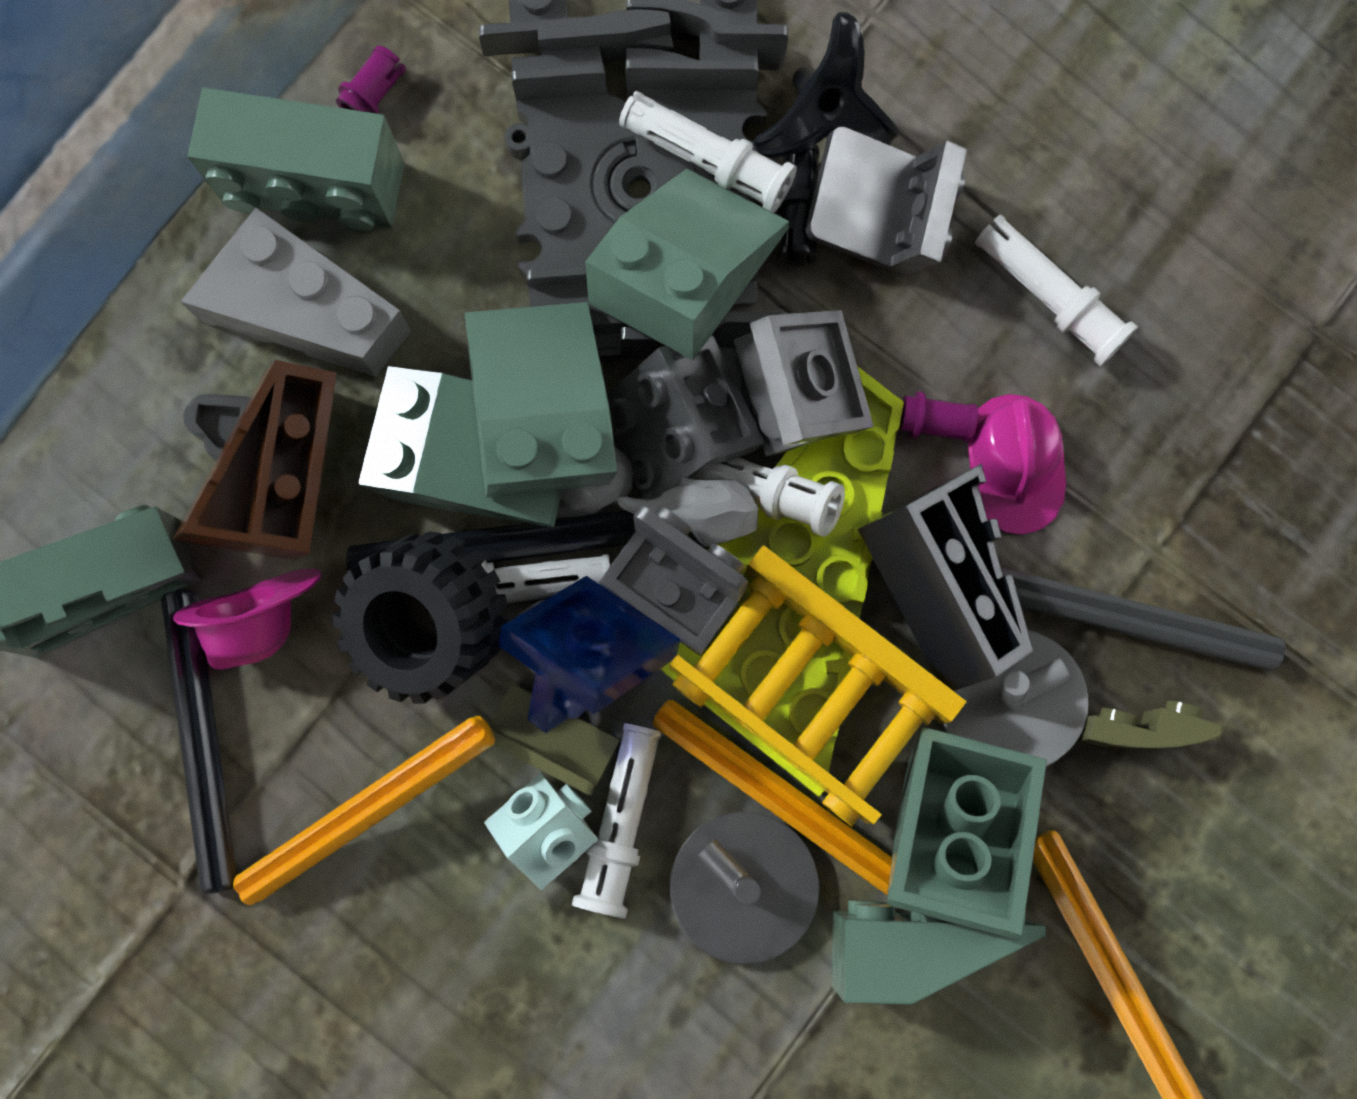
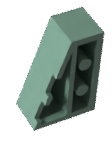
(90, 580)

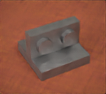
(802, 379)

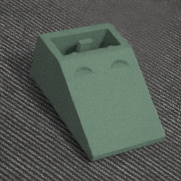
(908, 956)

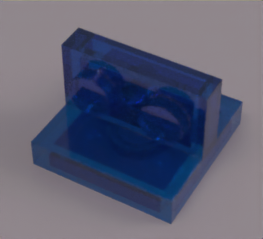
(584, 651)

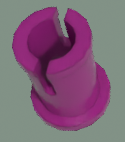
(371, 82)
(938, 418)

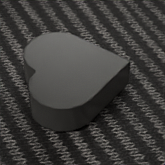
(213, 419)

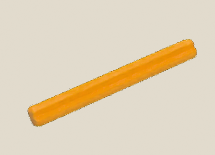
(774, 794)
(364, 810)
(1112, 969)

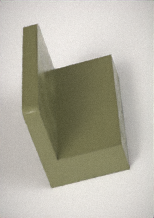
(570, 752)

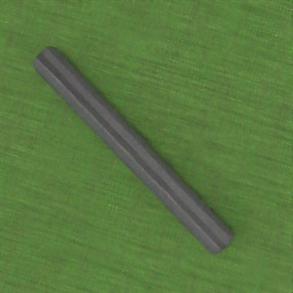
(1148, 621)

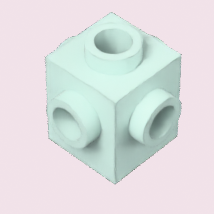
(542, 829)

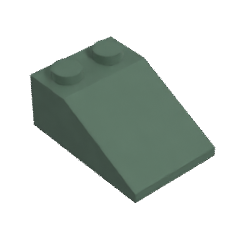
(681, 260)
(539, 399)
(430, 455)
(966, 833)

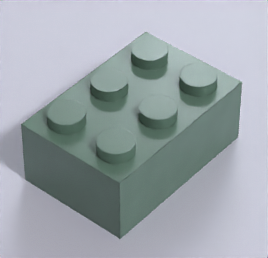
(297, 158)

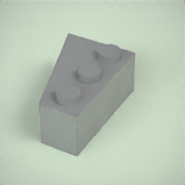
(295, 297)

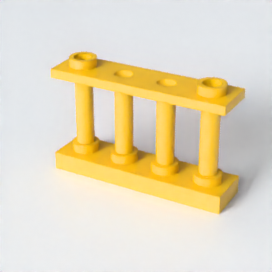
(871, 663)

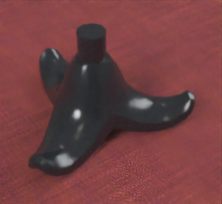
(829, 98)

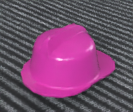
(1021, 463)
(247, 623)

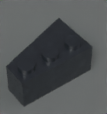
(950, 582)

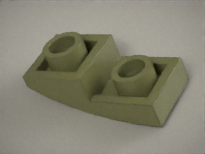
(1165, 727)

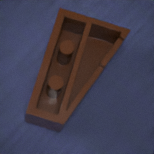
(269, 470)

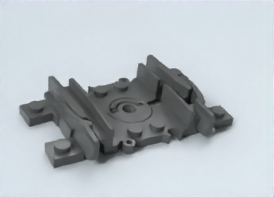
(584, 161)

